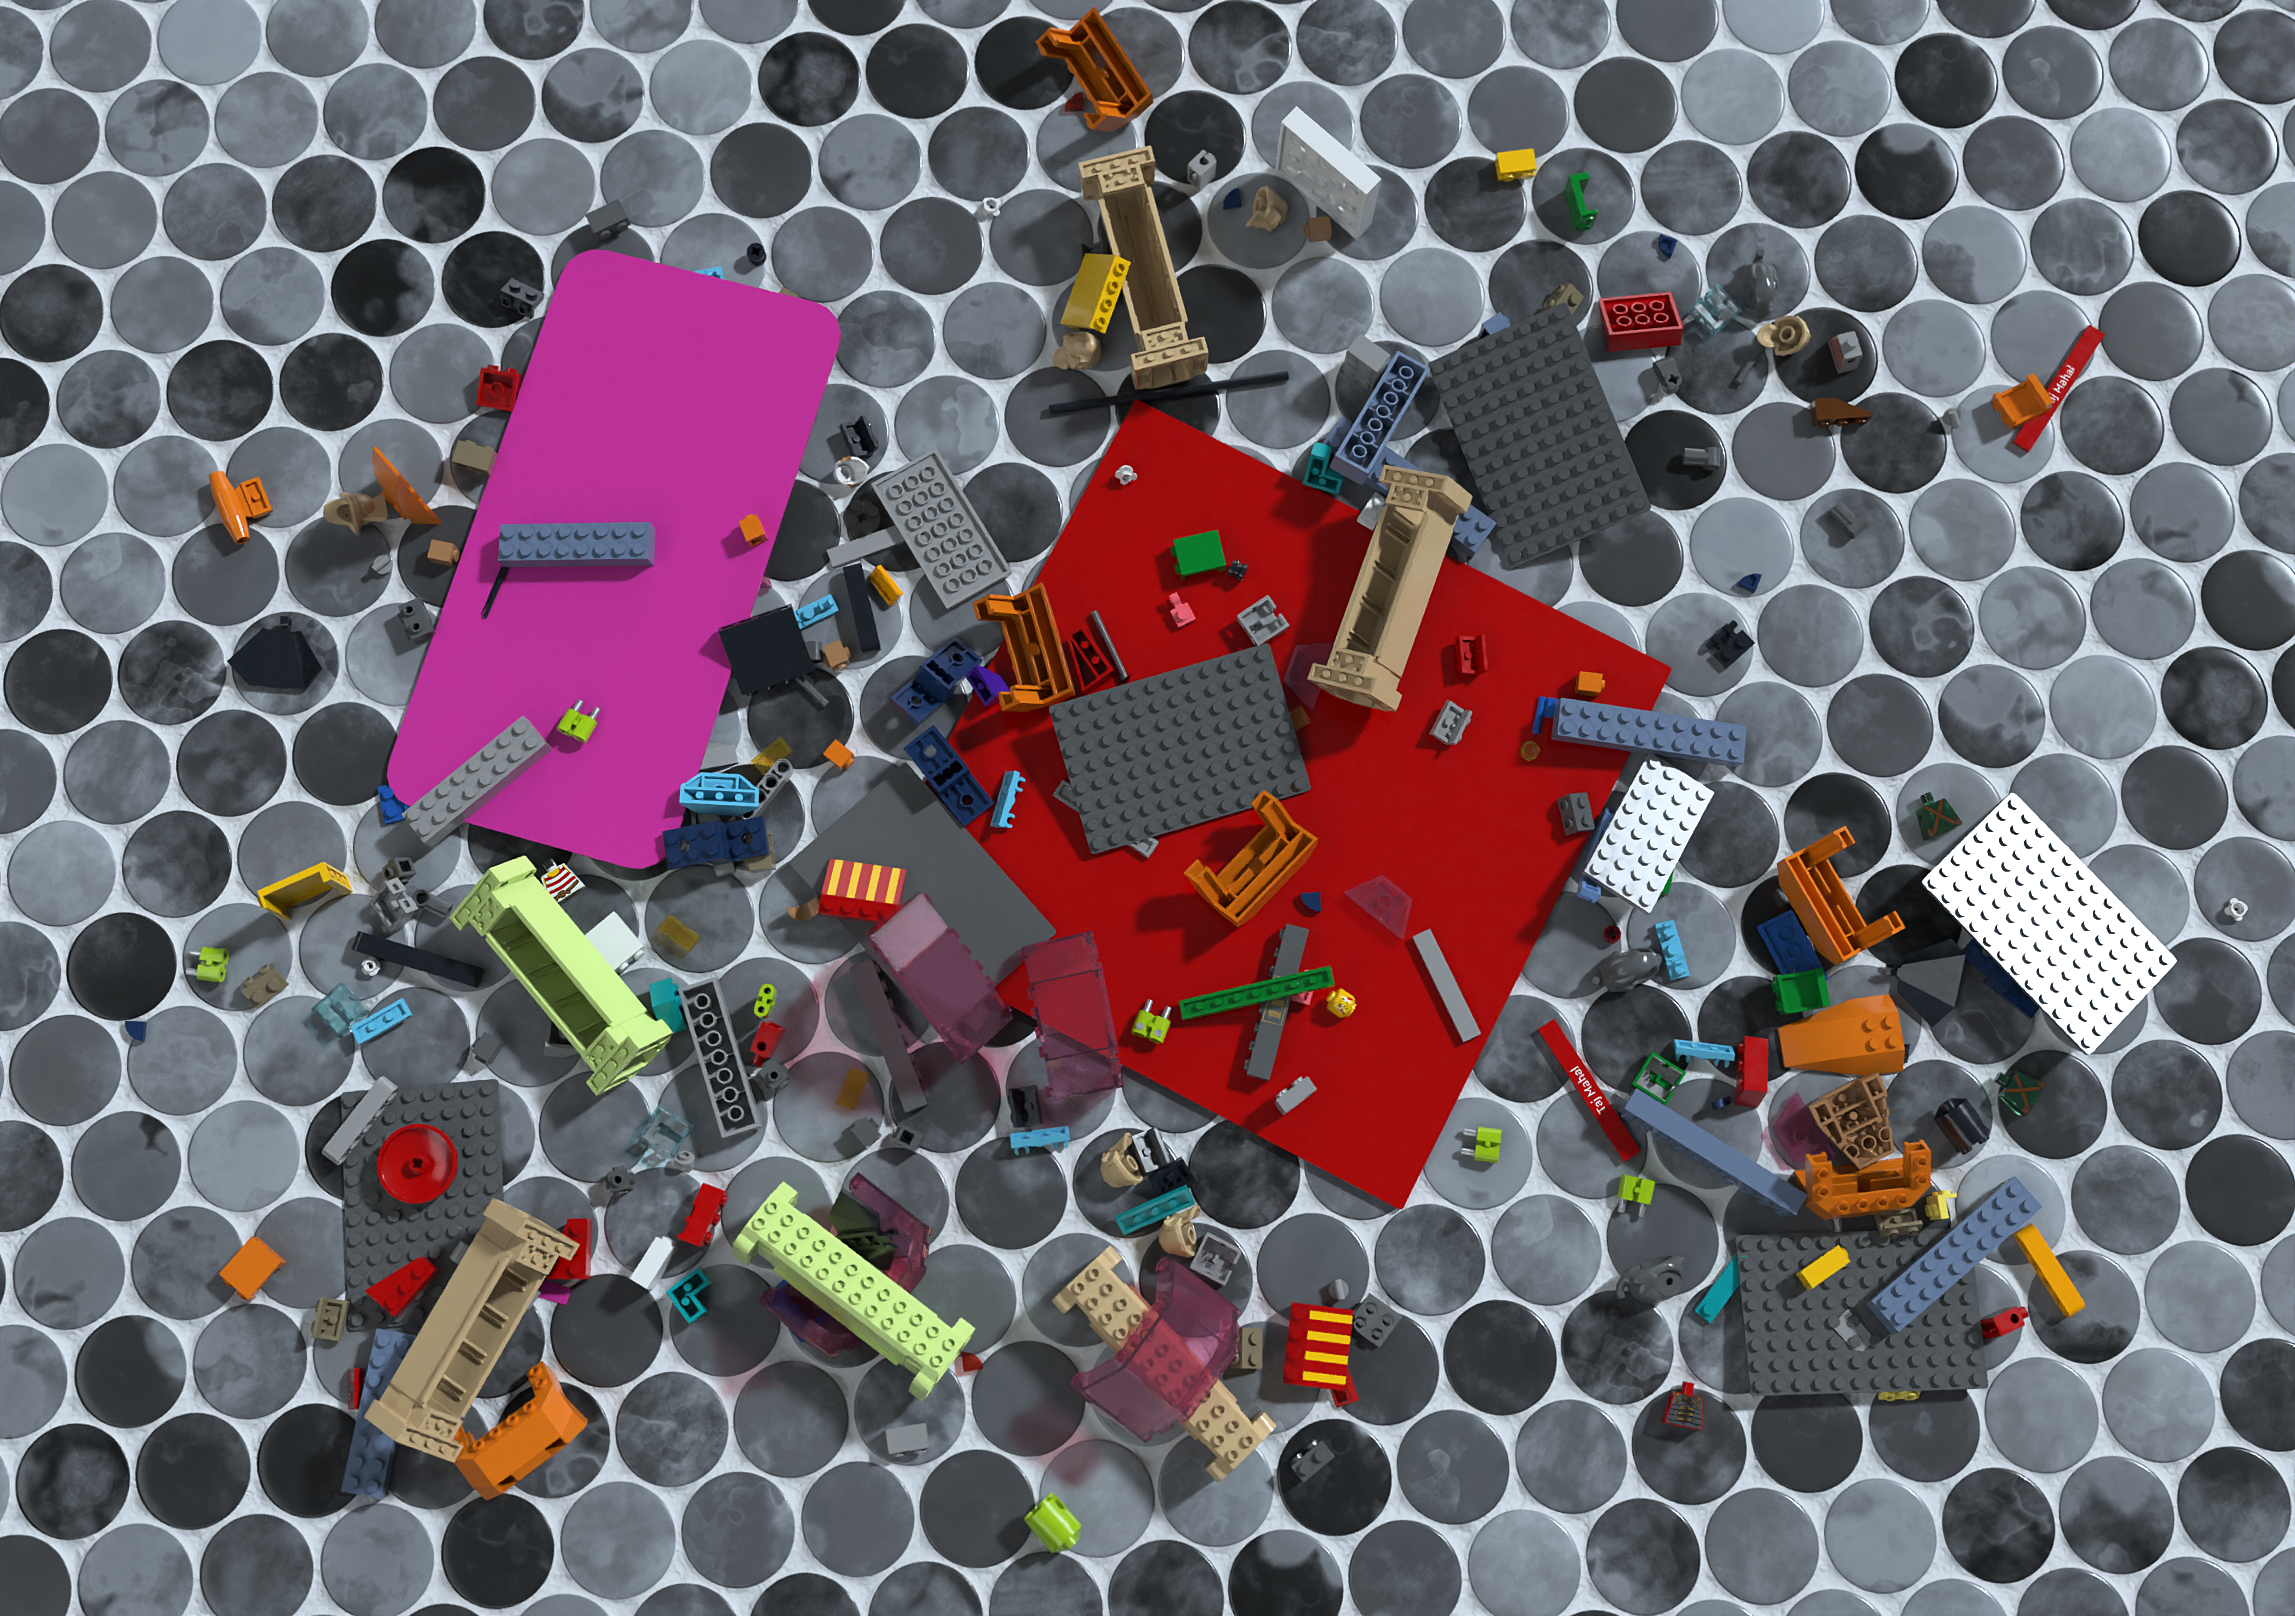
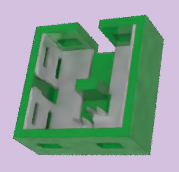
(1657, 1077)

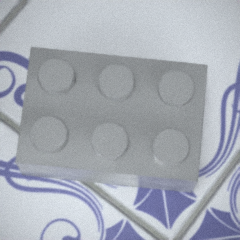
(1365, 362)

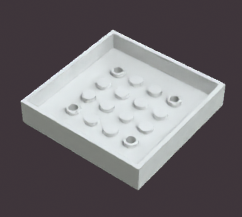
(1327, 173)

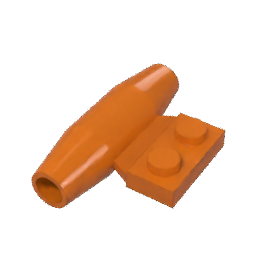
(237, 504)

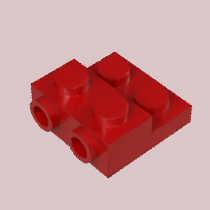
(498, 387)

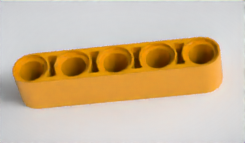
(2049, 1270)

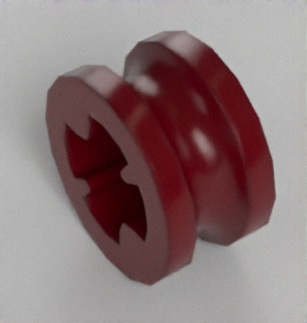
(1615, 929)

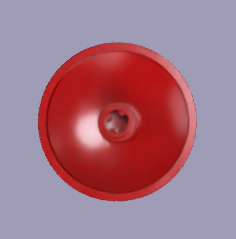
(417, 1163)

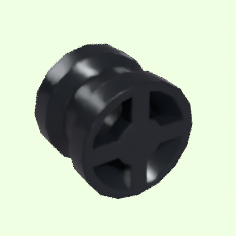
(756, 258)
(1237, 570)

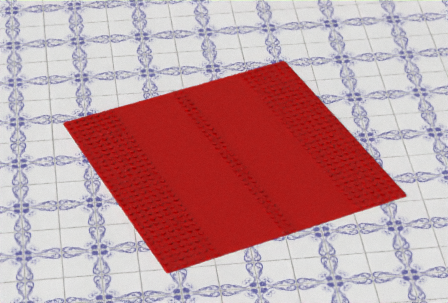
(1450, 825)

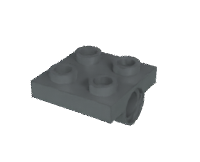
(1375, 1319)

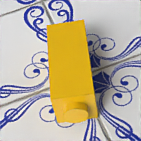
(1823, 1267)

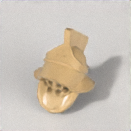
(359, 510)

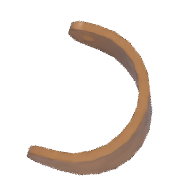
(805, 911)

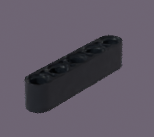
(861, 608)

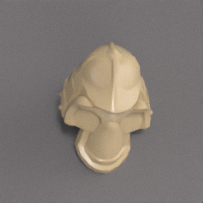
(1268, 210)
(1786, 335)
(1079, 351)
(1119, 1165)
(1178, 1233)

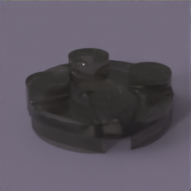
(857, 508)

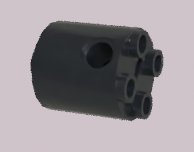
(1961, 1124)

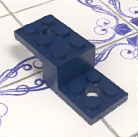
(935, 681)
(948, 776)
(716, 842)
(1999, 980)

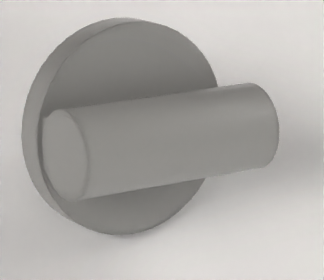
(1952, 417)
(382, 564)
(684, 1159)
(1338, 1289)

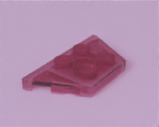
(1300, 667)
(1384, 903)
(1800, 1133)

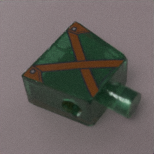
(1936, 817)
(2019, 1091)

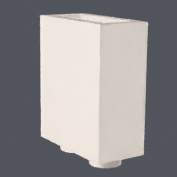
(616, 942)
(655, 1262)

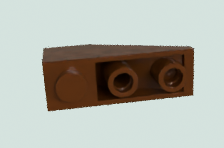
(1836, 412)

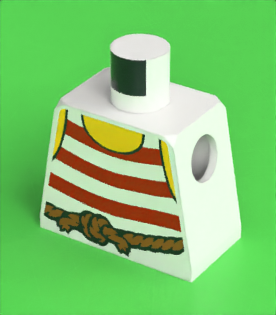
(561, 882)

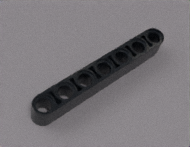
(418, 959)

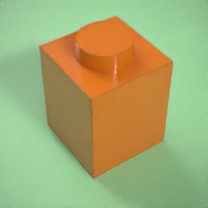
(753, 530)
(1589, 684)
(839, 755)

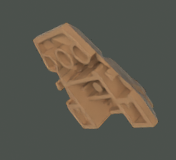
(1856, 1119)

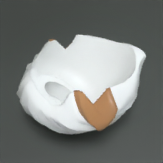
(850, 471)

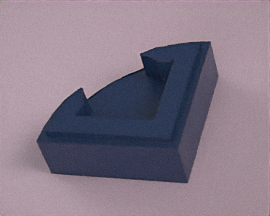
(1232, 200)
(1666, 245)
(1750, 582)
(1312, 900)
(136, 1029)
(1721, 1103)

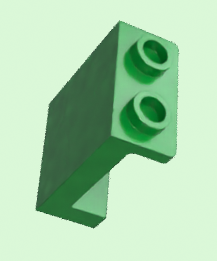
(1574, 190)
(1198, 554)
(1800, 991)

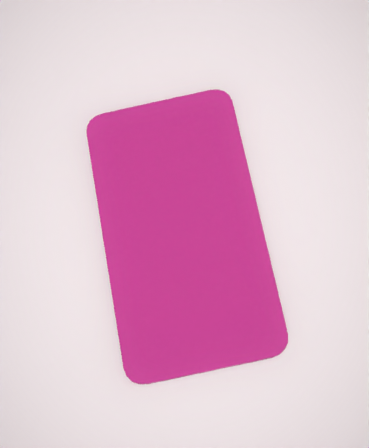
(639, 405)

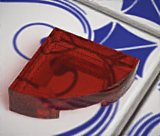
(1075, 103)
(971, 1362)

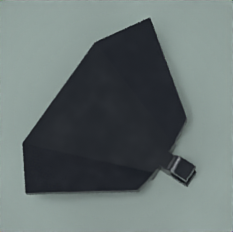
(277, 659)
(1930, 979)
(861, 1231)

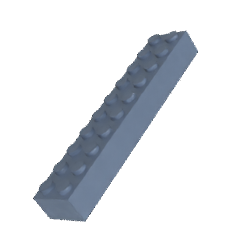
(1470, 528)
(1649, 732)
(1712, 1153)
(1953, 1255)

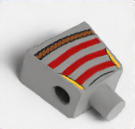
(1844, 349)

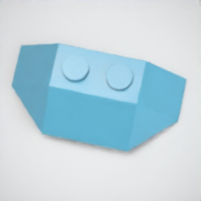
(719, 794)

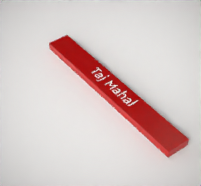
(2060, 386)
(1589, 1090)

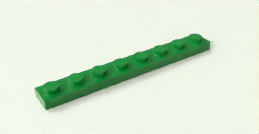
(1257, 993)

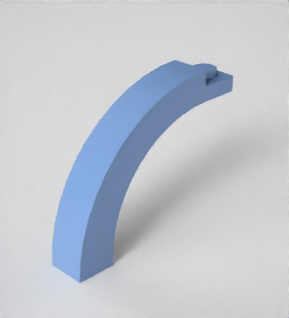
(1587, 888)

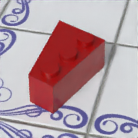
(1089, 660)

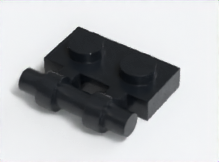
(1733, 649)

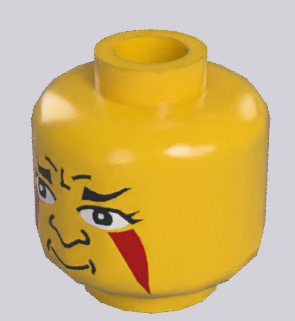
(1341, 1003)

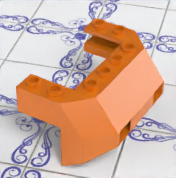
(1100, 70)
(1033, 648)
(1259, 867)
(1825, 904)
(1875, 1189)
(522, 1439)

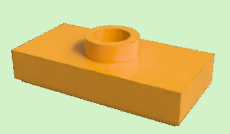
(885, 585)

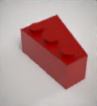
(1752, 1071)
(704, 1215)
(580, 1265)
(402, 1287)

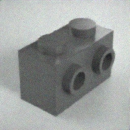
(608, 220)
(416, 620)
(1312, 1460)

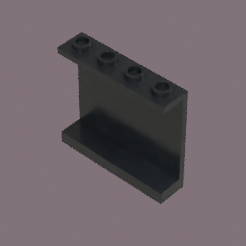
(766, 650)

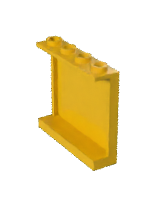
(1095, 292)
(301, 887)

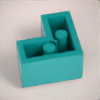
(1318, 471)
(667, 1004)
(685, 1295)

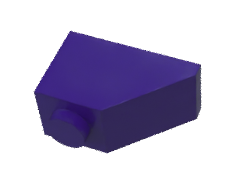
(986, 684)

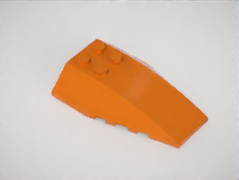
(400, 493)
(1847, 1038)

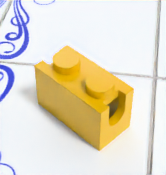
(1515, 165)

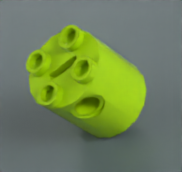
(1054, 1524)

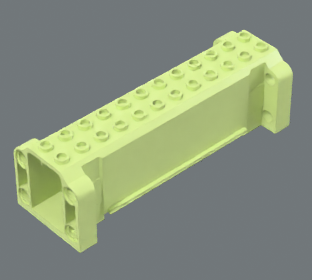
(563, 973)
(851, 1290)

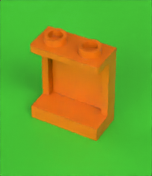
(2022, 402)
(251, 1268)

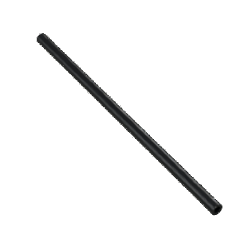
(1168, 392)

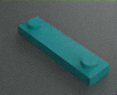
(1154, 1210)
(1719, 1291)

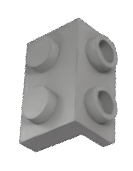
(1450, 723)

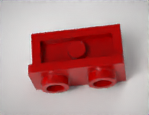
(1471, 655)

